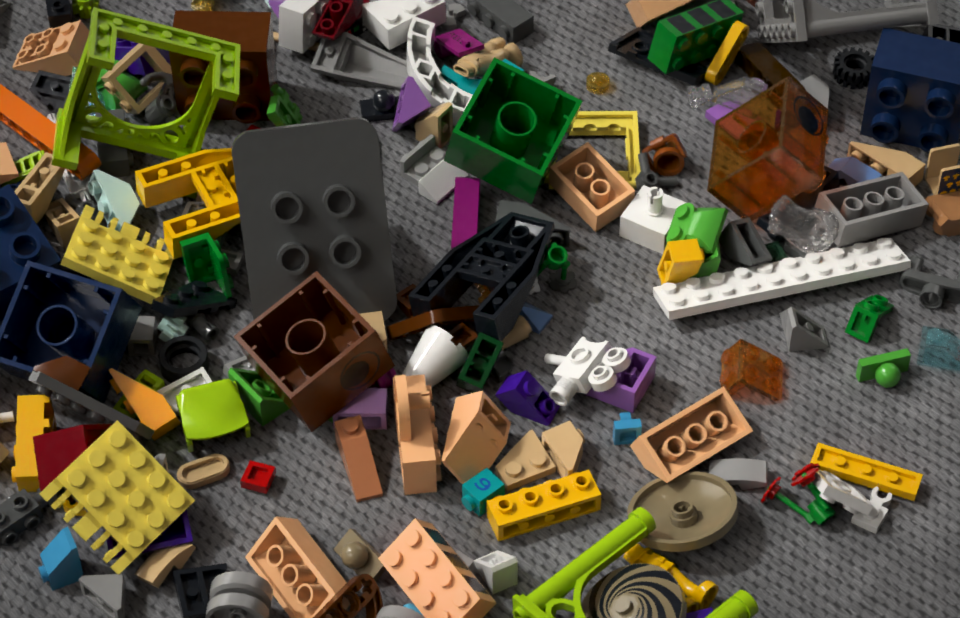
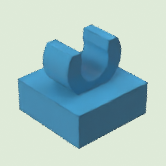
(626, 429)

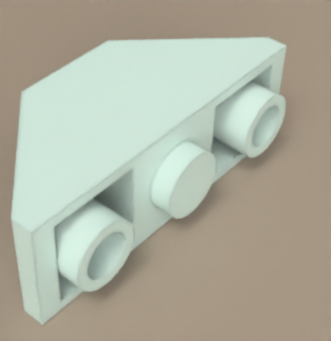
(113, 197)

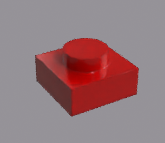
(258, 477)

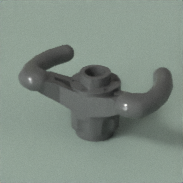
(163, 107)

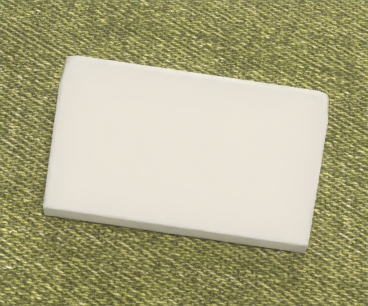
(439, 181)

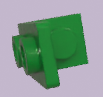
(866, 317)

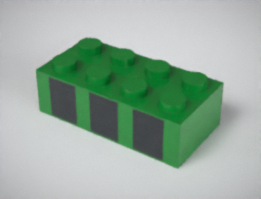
(692, 35)

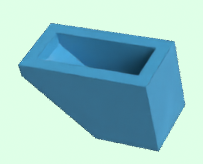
(61, 561)

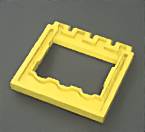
(611, 123)

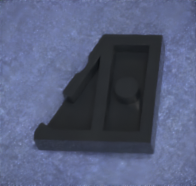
(51, 90)
(194, 587)

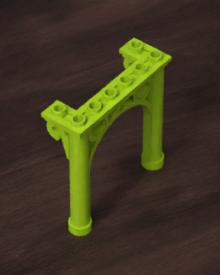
(550, 595)

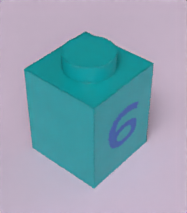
(480, 489)

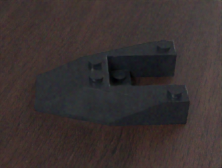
(499, 257)

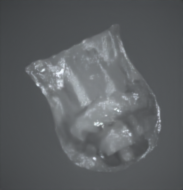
(803, 228)

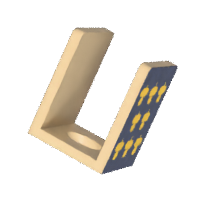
(942, 169)

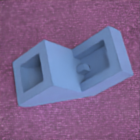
(853, 170)

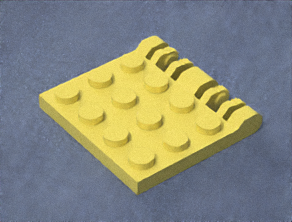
(117, 256)
(121, 493)

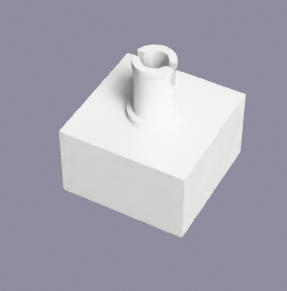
(649, 218)

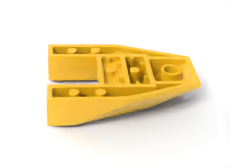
(205, 172)

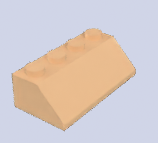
(691, 436)
(295, 568)

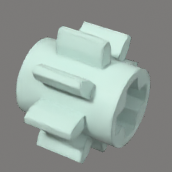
(172, 328)

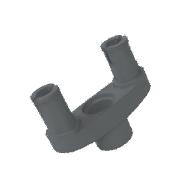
(930, 287)

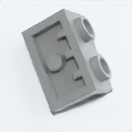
(421, 160)

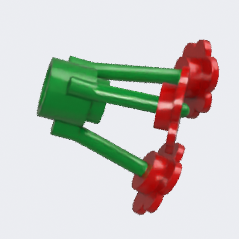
(819, 509)

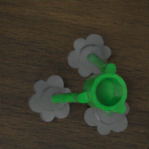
(556, 259)

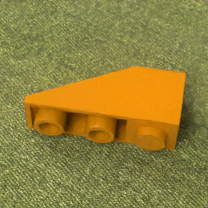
(148, 404)

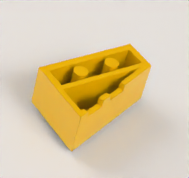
(34, 418)

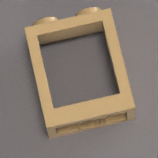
(113, 86)

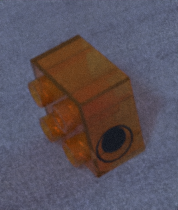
(769, 150)

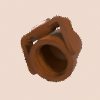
(668, 155)

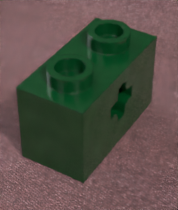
(479, 363)

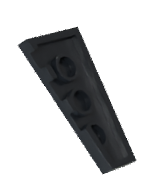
(636, 47)

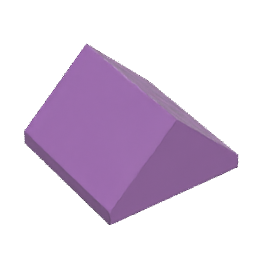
(410, 104)

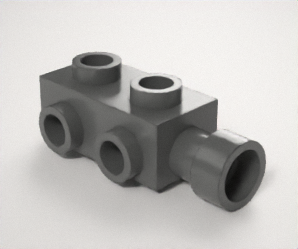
(21, 513)

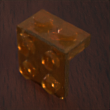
(753, 368)

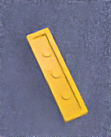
(867, 471)

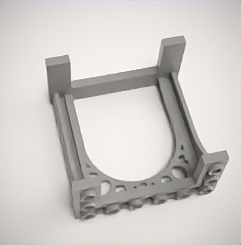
(808, 19)

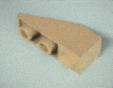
(888, 161)

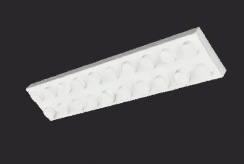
(780, 278)

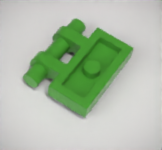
(281, 109)

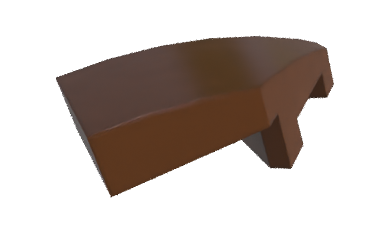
(65, 371)

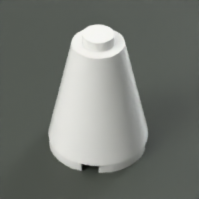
(435, 356)

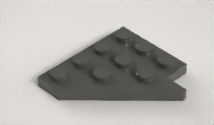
(82, 403)

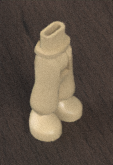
(478, 62)

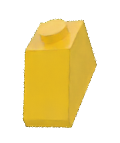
(680, 261)

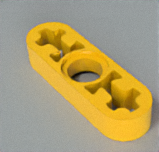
(727, 53)

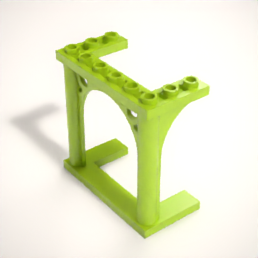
(73, 121)

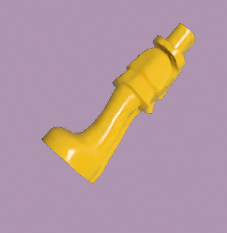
(697, 597)

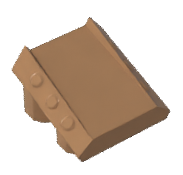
(946, 213)

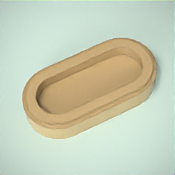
(203, 471)

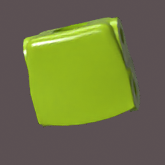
(211, 411)

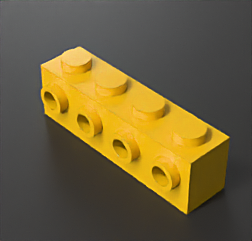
(543, 505)

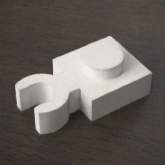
(877, 515)

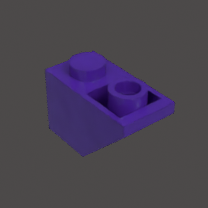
(527, 398)

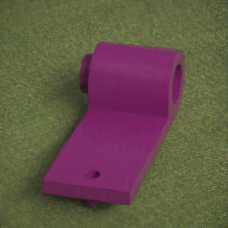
(457, 43)

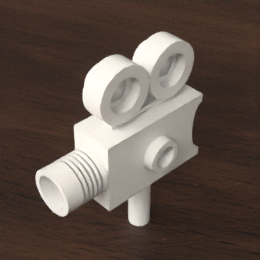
(585, 368)

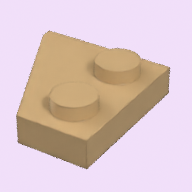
(525, 463)

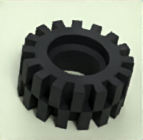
(853, 59)

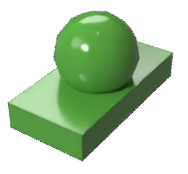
(884, 367)

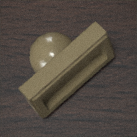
(359, 555)

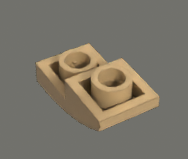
(161, 562)

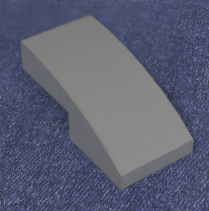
(741, 471)

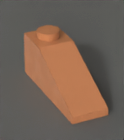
(357, 458)

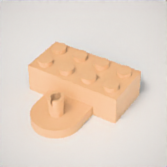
(416, 434)

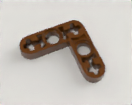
(436, 317)

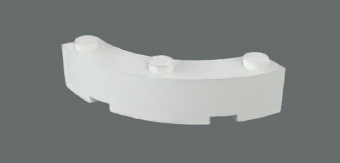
(427, 74)

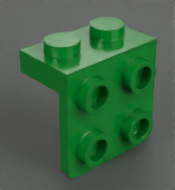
(206, 262)

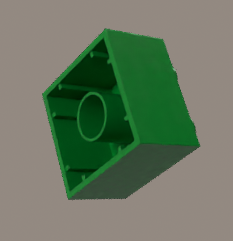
(512, 130)

